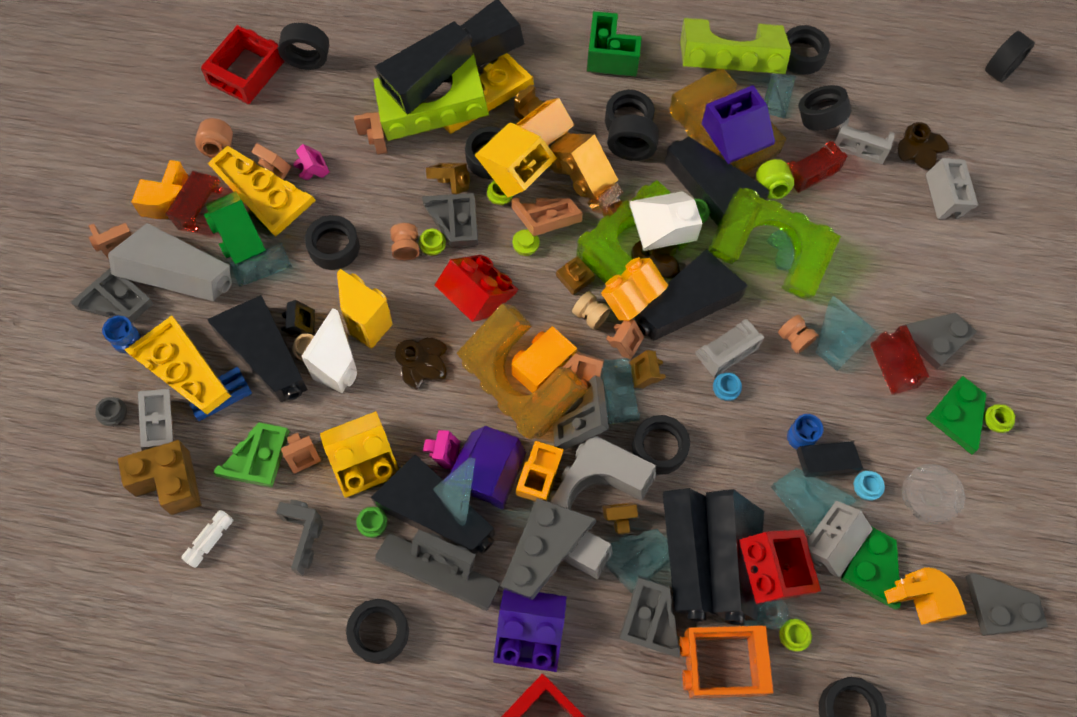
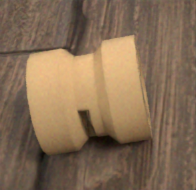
(590, 309)

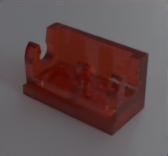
(817, 166)
(192, 199)
(899, 360)

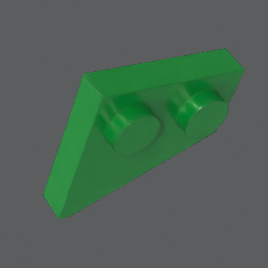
(961, 414)
(875, 567)

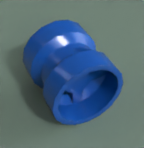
(120, 333)
(807, 426)

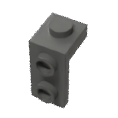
(299, 513)

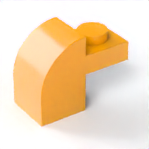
(155, 198)
(539, 472)
(932, 593)

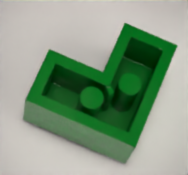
(611, 51)
(235, 227)

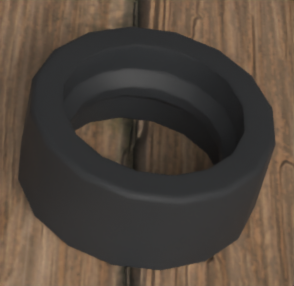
(308, 35)
(816, 39)
(1009, 56)
(632, 99)
(827, 118)
(633, 126)
(474, 141)
(330, 224)
(668, 424)
(357, 618)
(867, 689)

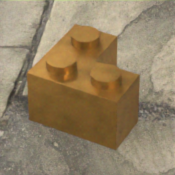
(585, 163)
(163, 469)

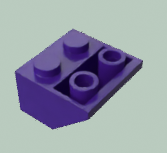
(739, 124)
(530, 630)

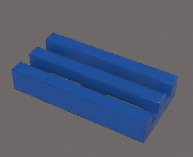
(230, 380)

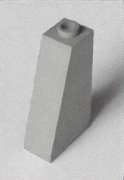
(170, 264)

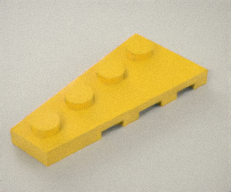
(499, 83)
(264, 193)
(177, 362)

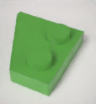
(256, 457)

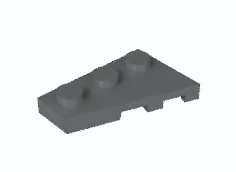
(543, 546)

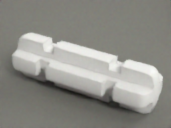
(207, 538)

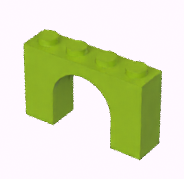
(705, 50)
(460, 104)

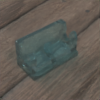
(619, 391)

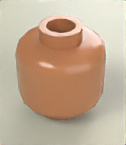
(213, 137)

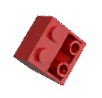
(475, 286)

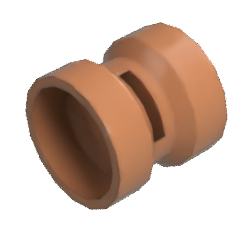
(404, 238)
(798, 334)

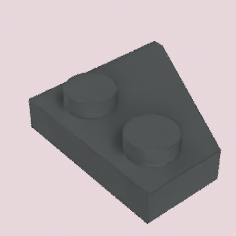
(454, 217)
(113, 297)
(940, 337)
(584, 418)
(1004, 607)
(651, 618)

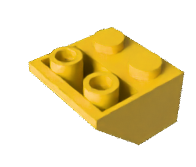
(515, 158)
(363, 309)
(359, 454)

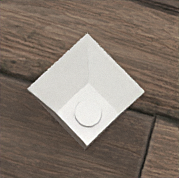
(666, 220)
(330, 355)

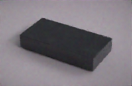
(829, 459)

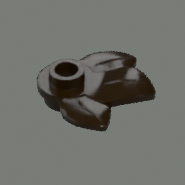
(921, 145)
(661, 257)
(424, 364)

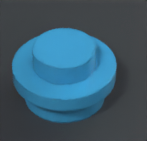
(727, 386)

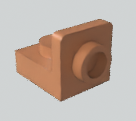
(371, 125)
(271, 161)
(110, 239)

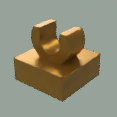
(575, 275)
(646, 369)
(620, 515)

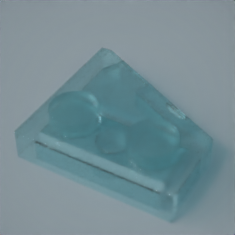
(841, 334)

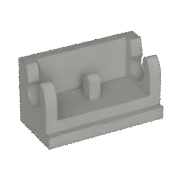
(863, 144)
(951, 188)
(730, 348)
(155, 418)
(838, 537)

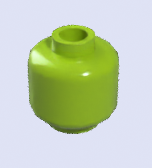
(776, 177)

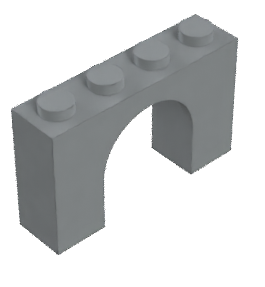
(600, 464)

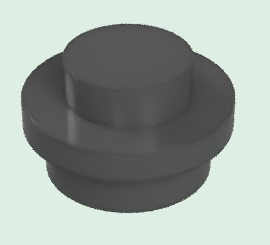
(111, 411)

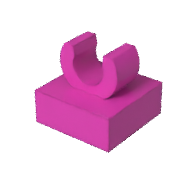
(312, 163)
(443, 449)

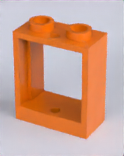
(758, 658)

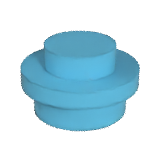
(869, 485)

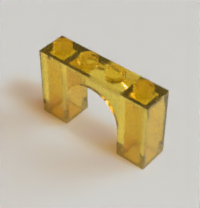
(689, 108)
(486, 359)

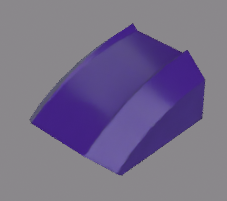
(496, 464)

